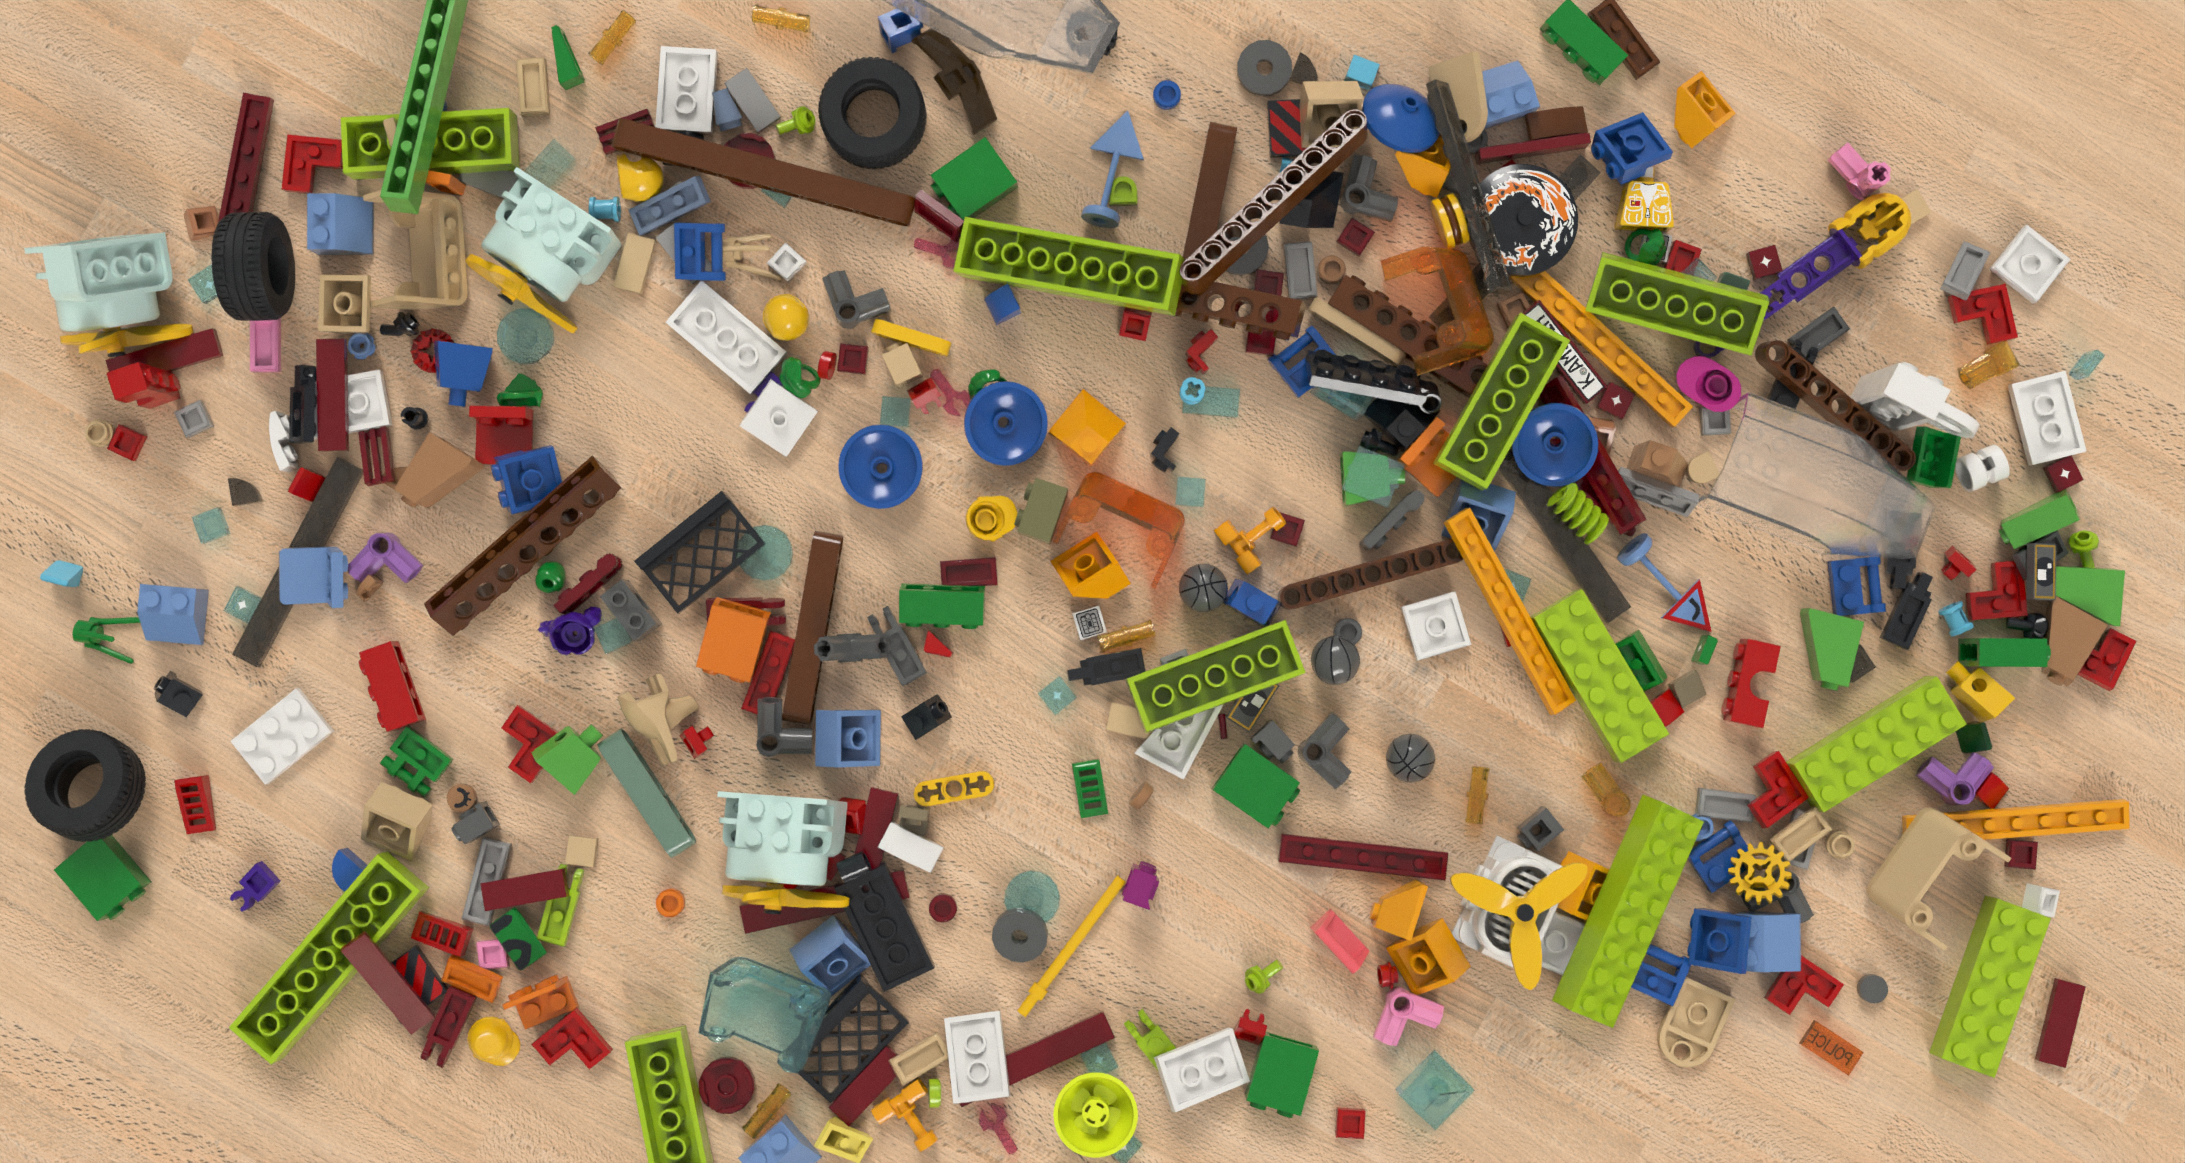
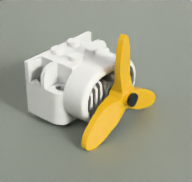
(1512, 905)

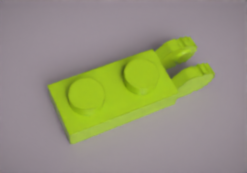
(560, 913)
(1154, 1041)

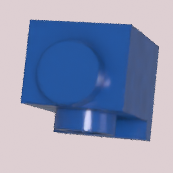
(898, 28)

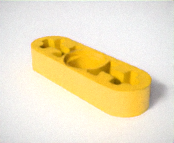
(912, 337)
(934, 799)

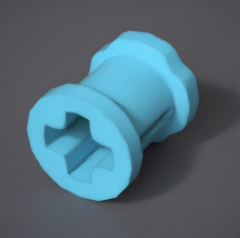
(605, 208)
(1190, 400)
(1956, 618)

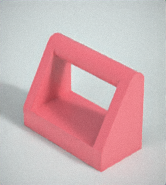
(1340, 940)

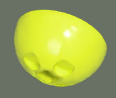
(1100, 1129)

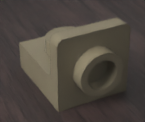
(914, 818)

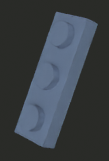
(669, 205)

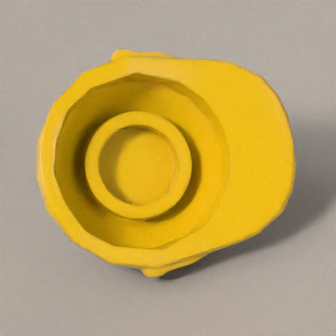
(991, 517)
(493, 1041)

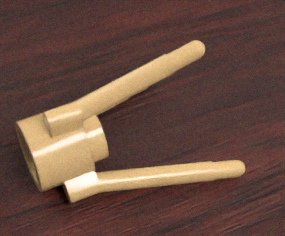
(734, 250)

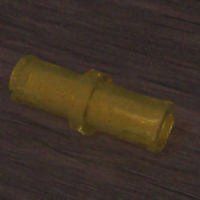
(780, 18)
(612, 37)
(1126, 636)
(1477, 795)
(766, 1111)

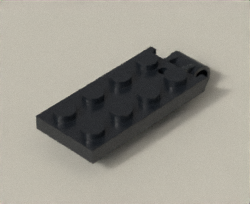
(1371, 379)
(882, 922)

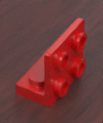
(501, 431)

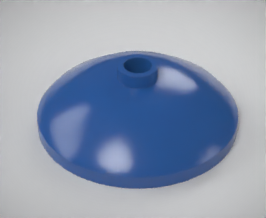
(1400, 118)
(1021, 435)
(863, 455)
(1561, 462)

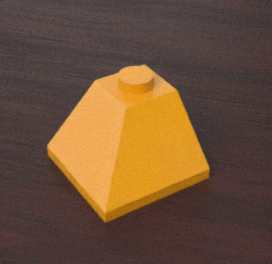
(1699, 110)
(1426, 169)
(1087, 427)
(1090, 569)
(1399, 909)

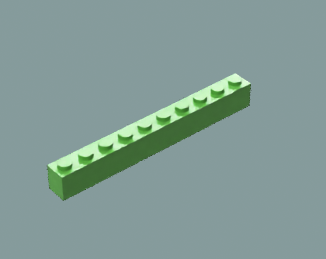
(422, 105)

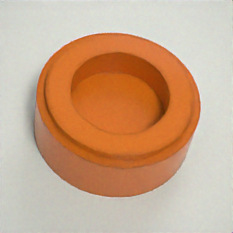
(670, 902)

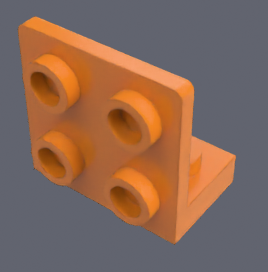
(1421, 455)
(548, 1000)

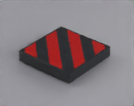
(1284, 128)
(420, 975)

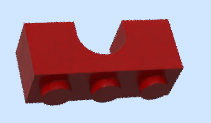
(145, 384)
(1742, 704)

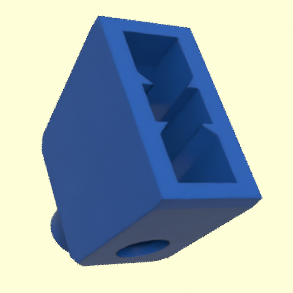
(460, 369)
(1252, 603)

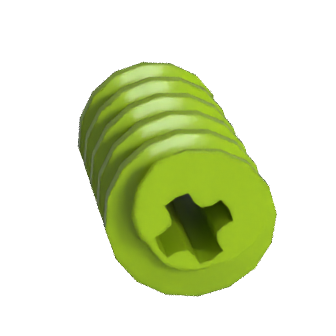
(1580, 510)

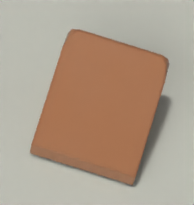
(201, 222)
(1605, 431)

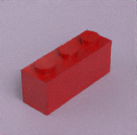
(391, 686)

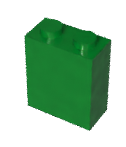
(973, 180)
(2003, 652)
(1256, 786)
(103, 877)
(1281, 1074)

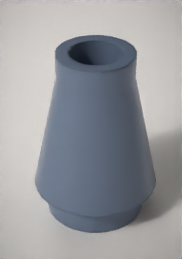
(726, 111)

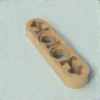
(1356, 332)

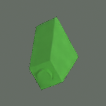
(2039, 519)
(2092, 591)
(1830, 646)

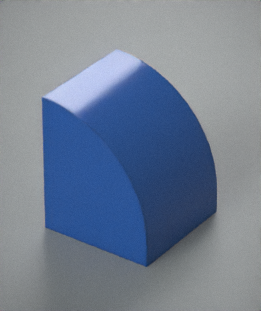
(1002, 304)
(346, 868)

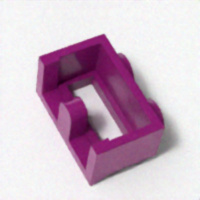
(1141, 884)

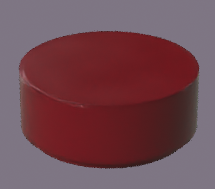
(943, 908)

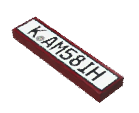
(1572, 364)

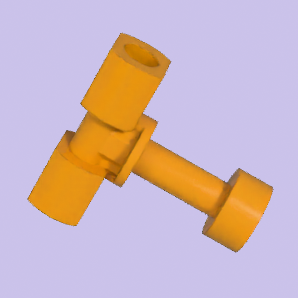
(1243, 542)
(903, 1106)

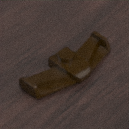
(958, 77)

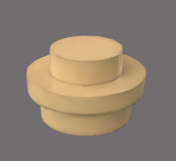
(99, 433)
(1840, 845)

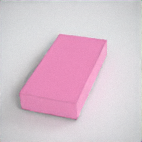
(265, 346)

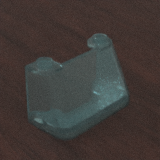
(764, 1009)

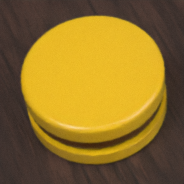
(1449, 221)

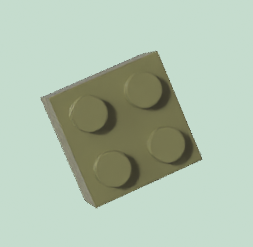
(1042, 510)

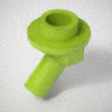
(799, 121)
(2086, 542)
(1257, 979)

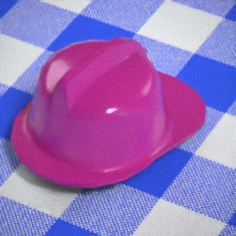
(1709, 383)

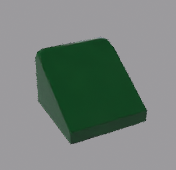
(1974, 737)

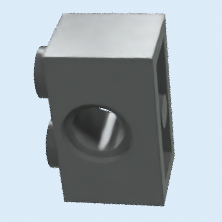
(630, 610)

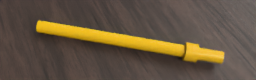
(1038, 990)

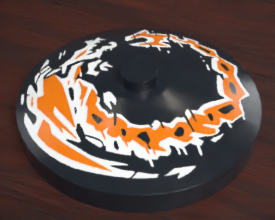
(1530, 217)

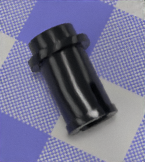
(419, 421)

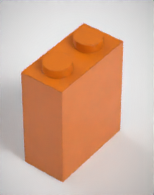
(733, 640)

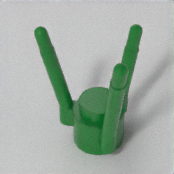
(92, 633)

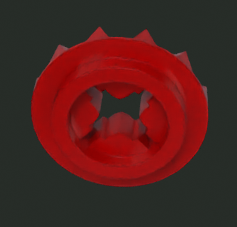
(423, 342)

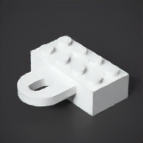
(1906, 398)

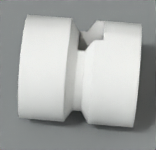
(1983, 467)

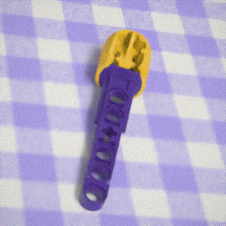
(1840, 250)

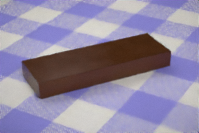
(1618, 27)

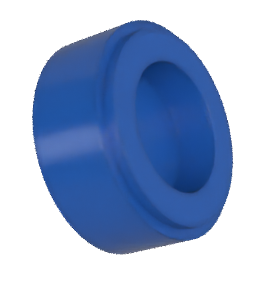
(1167, 95)

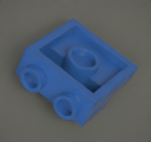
(1630, 148)
(526, 477)
(1719, 940)

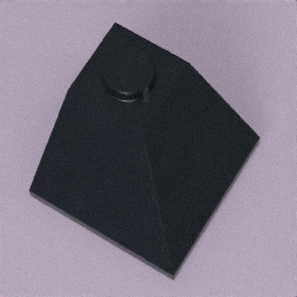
(1319, 206)
(1398, 420)

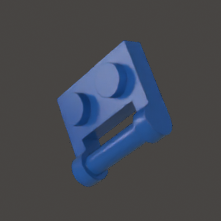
(690, 251)
(1297, 376)
(1847, 587)
(1715, 869)
(1658, 982)

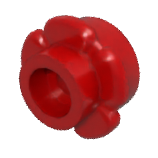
(1387, 975)

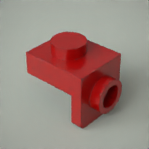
(1201, 343)

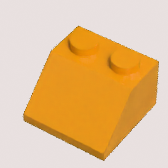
(1584, 896)
(1429, 958)

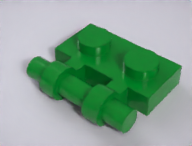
(419, 753)

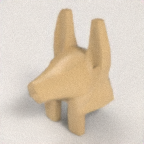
(657, 716)

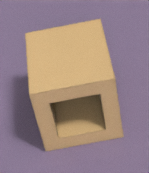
(901, 364)

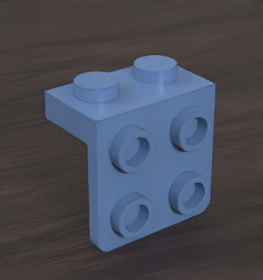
(312, 576)

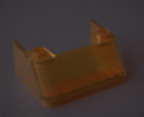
(1471, 330)
(1129, 503)

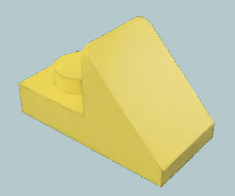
(843, 1140)

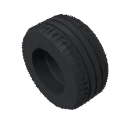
(863, 76)
(253, 266)
(57, 766)

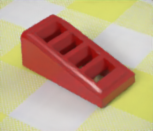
(186, 806)
(463, 939)

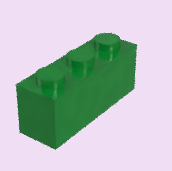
(1583, 42)
(941, 605)

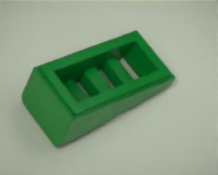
(567, 66)
(1087, 765)

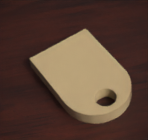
(1467, 89)
(1694, 1021)

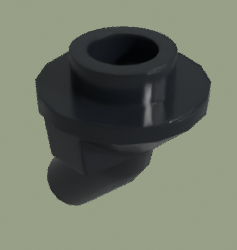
(403, 324)
(1373, 442)
(2033, 626)

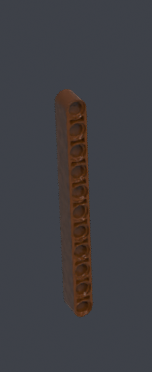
(763, 172)

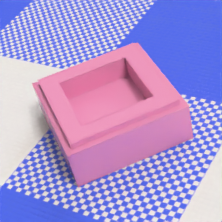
(492, 954)

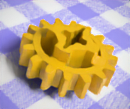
(1749, 881)

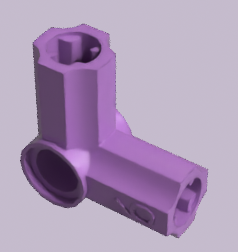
(373, 558)
(1967, 778)

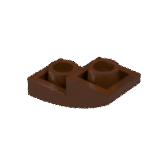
(1555, 122)

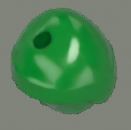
(550, 577)

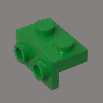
(1935, 458)

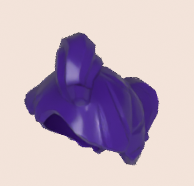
(562, 627)

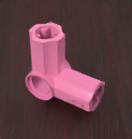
(1860, 177)
(1416, 1009)

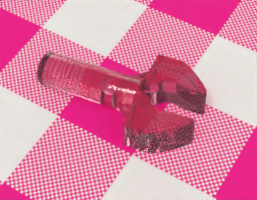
(939, 250)
(949, 392)
(998, 1127)

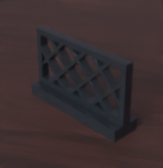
(683, 534)
(836, 1012)

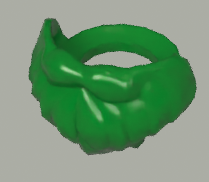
(1651, 251)
(791, 378)
(981, 378)
(521, 392)

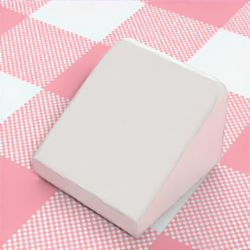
(2041, 899)

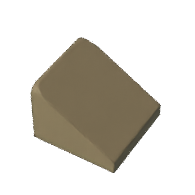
(1687, 688)

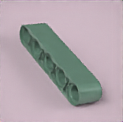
(646, 793)

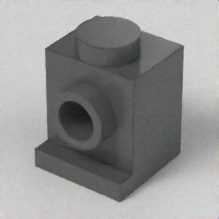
(1273, 742)
(475, 823)
(1548, 829)

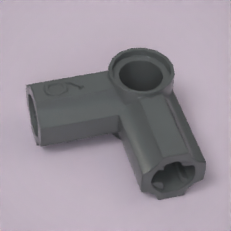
(1359, 182)
(842, 297)
(852, 647)
(770, 724)
(1325, 763)
(1791, 902)

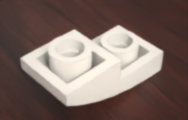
(279, 437)
(910, 847)

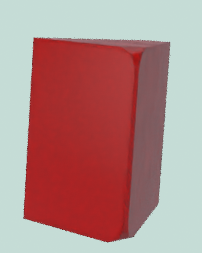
(1135, 323)
(306, 484)
(935, 646)
(1667, 707)
(1991, 791)
(855, 815)

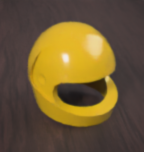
(639, 179)
(786, 317)

